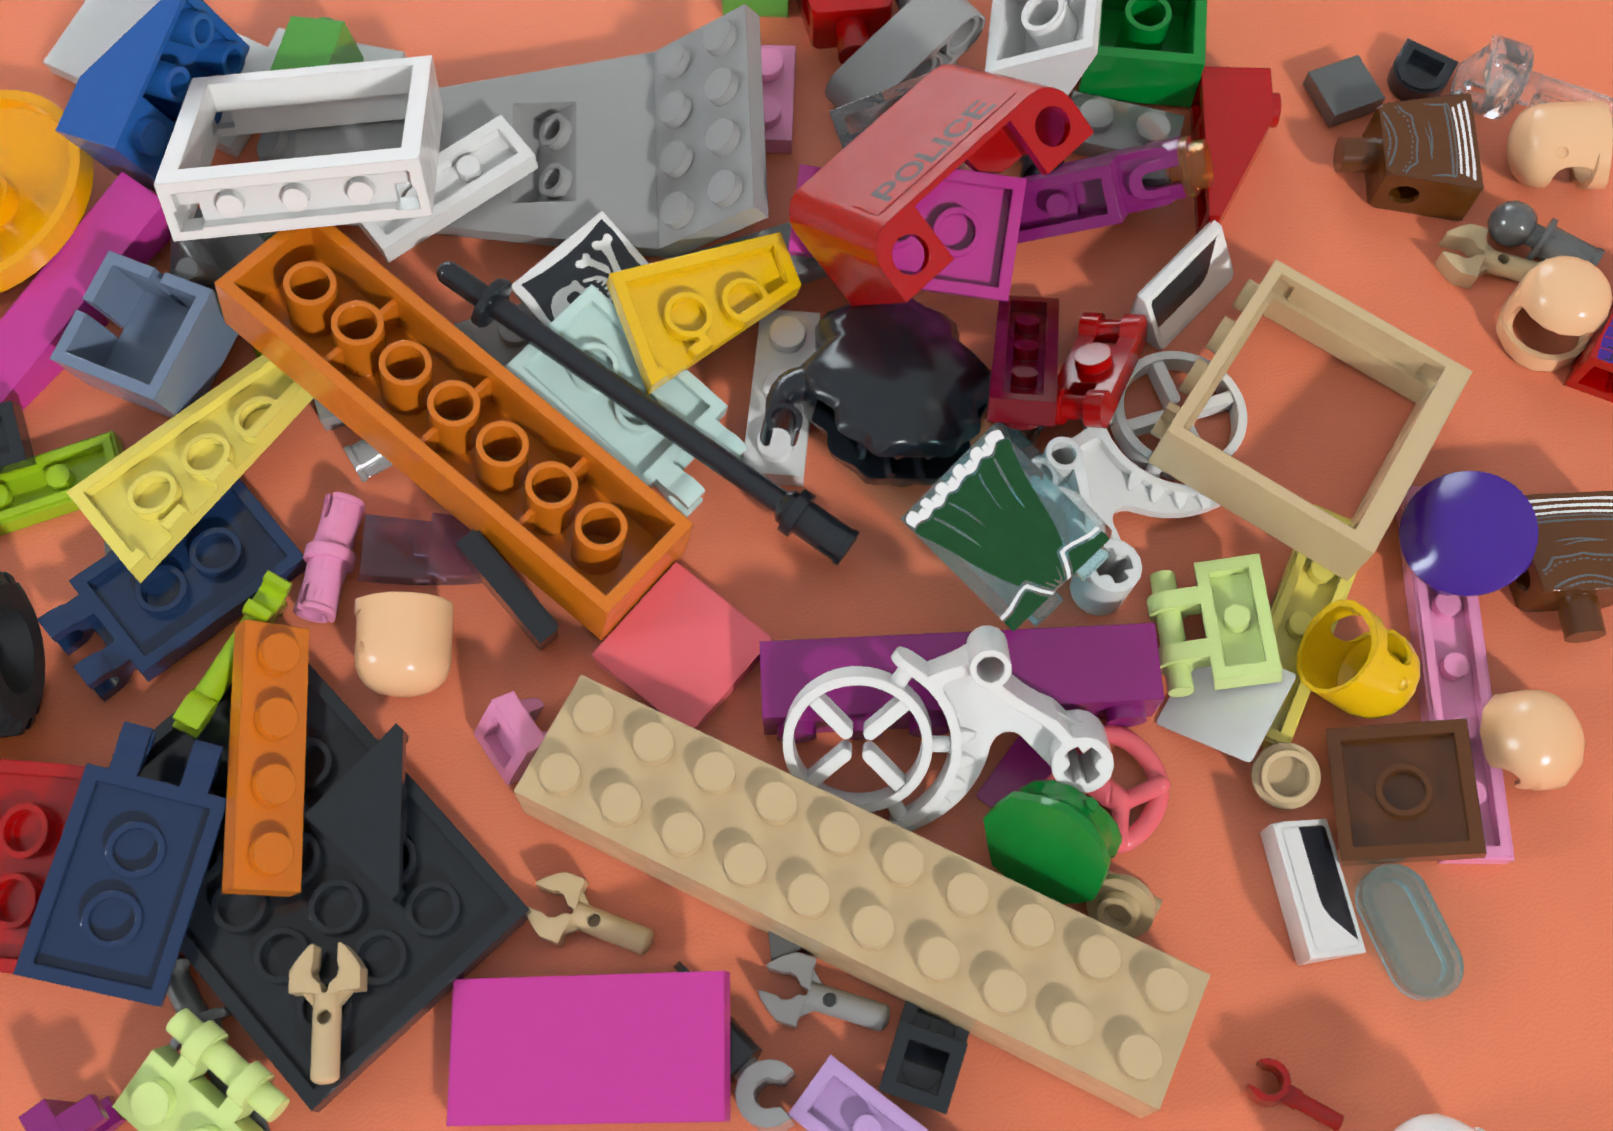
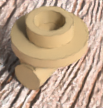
(1124, 904)

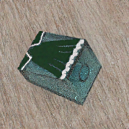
(1010, 526)

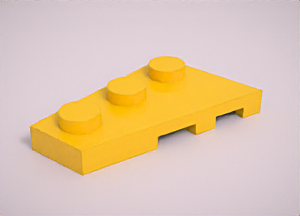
(699, 301)

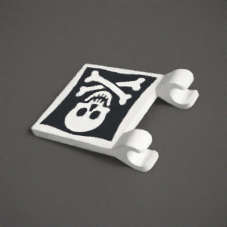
(574, 266)

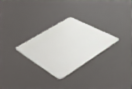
(1226, 718)

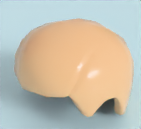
(1533, 738)

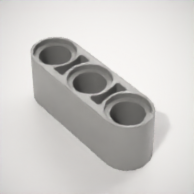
(907, 47)

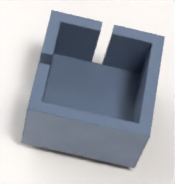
(165, 349)

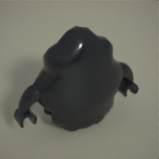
(887, 393)

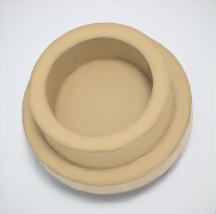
(1285, 775)

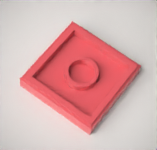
(682, 648)

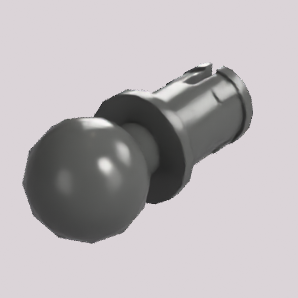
(1517, 224)

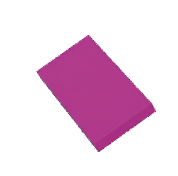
(590, 1049)

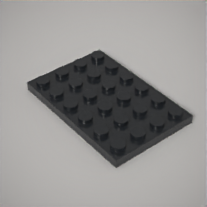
(413, 949)

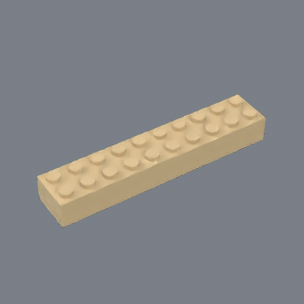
(866, 896)

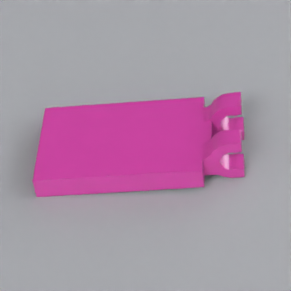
(977, 223)

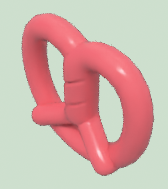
(1120, 801)

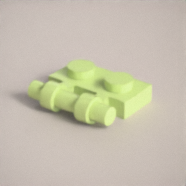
(1235, 620)
(176, 1096)

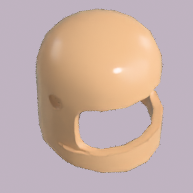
(1561, 137)
(1562, 297)
(403, 642)

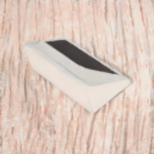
(1185, 286)
(1311, 891)

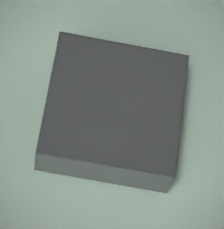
(1343, 91)

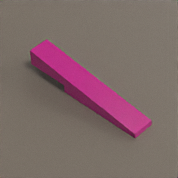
(122, 221)

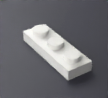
(465, 178)
(782, 344)

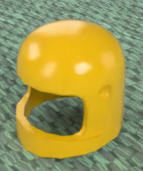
(1362, 675)

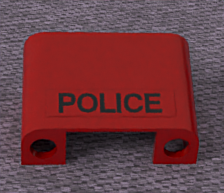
(870, 189)

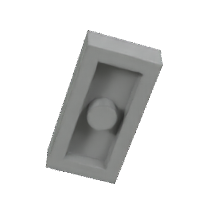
(1122, 124)

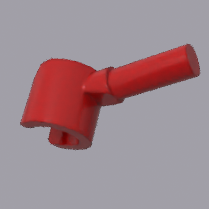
(1292, 1096)

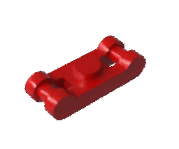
(1098, 372)

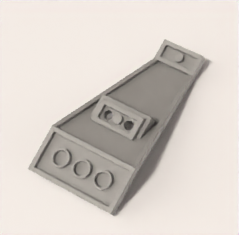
(648, 138)

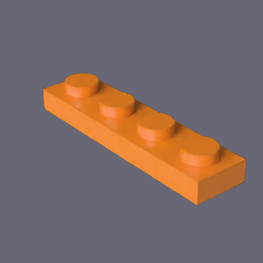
(266, 760)

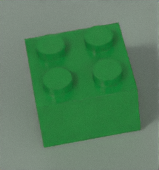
(1148, 52)

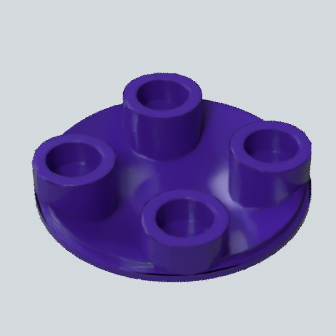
(1468, 533)

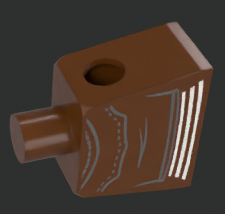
(1418, 157)
(1571, 562)

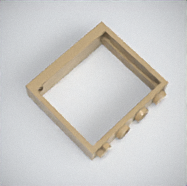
(1356, 339)

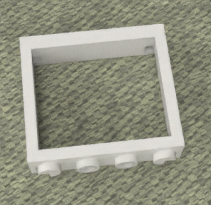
(302, 189)

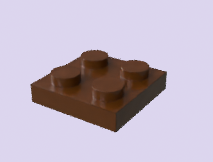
(1405, 793)

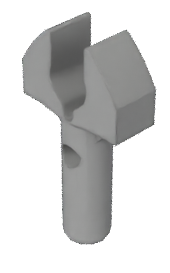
(820, 997)

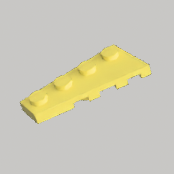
(178, 472)

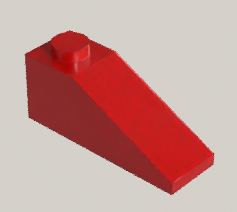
(1234, 115)

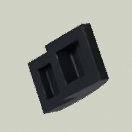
(924, 1059)

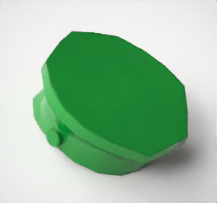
(1052, 840)

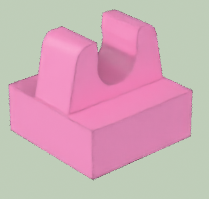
(510, 734)

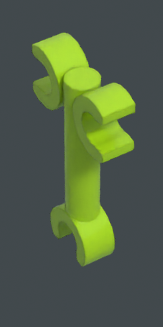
(202, 701)

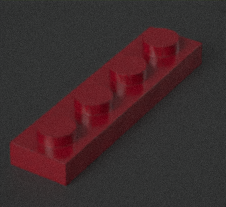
(1025, 363)

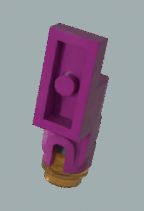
(1111, 185)

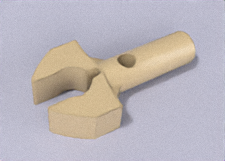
(1481, 258)
(586, 917)
(327, 1005)

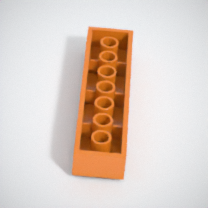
(455, 422)

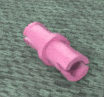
(329, 558)

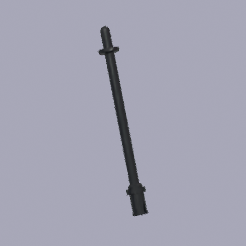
(791, 509)

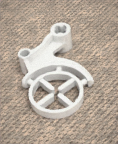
(1116, 484)
(979, 704)

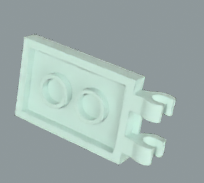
(596, 329)

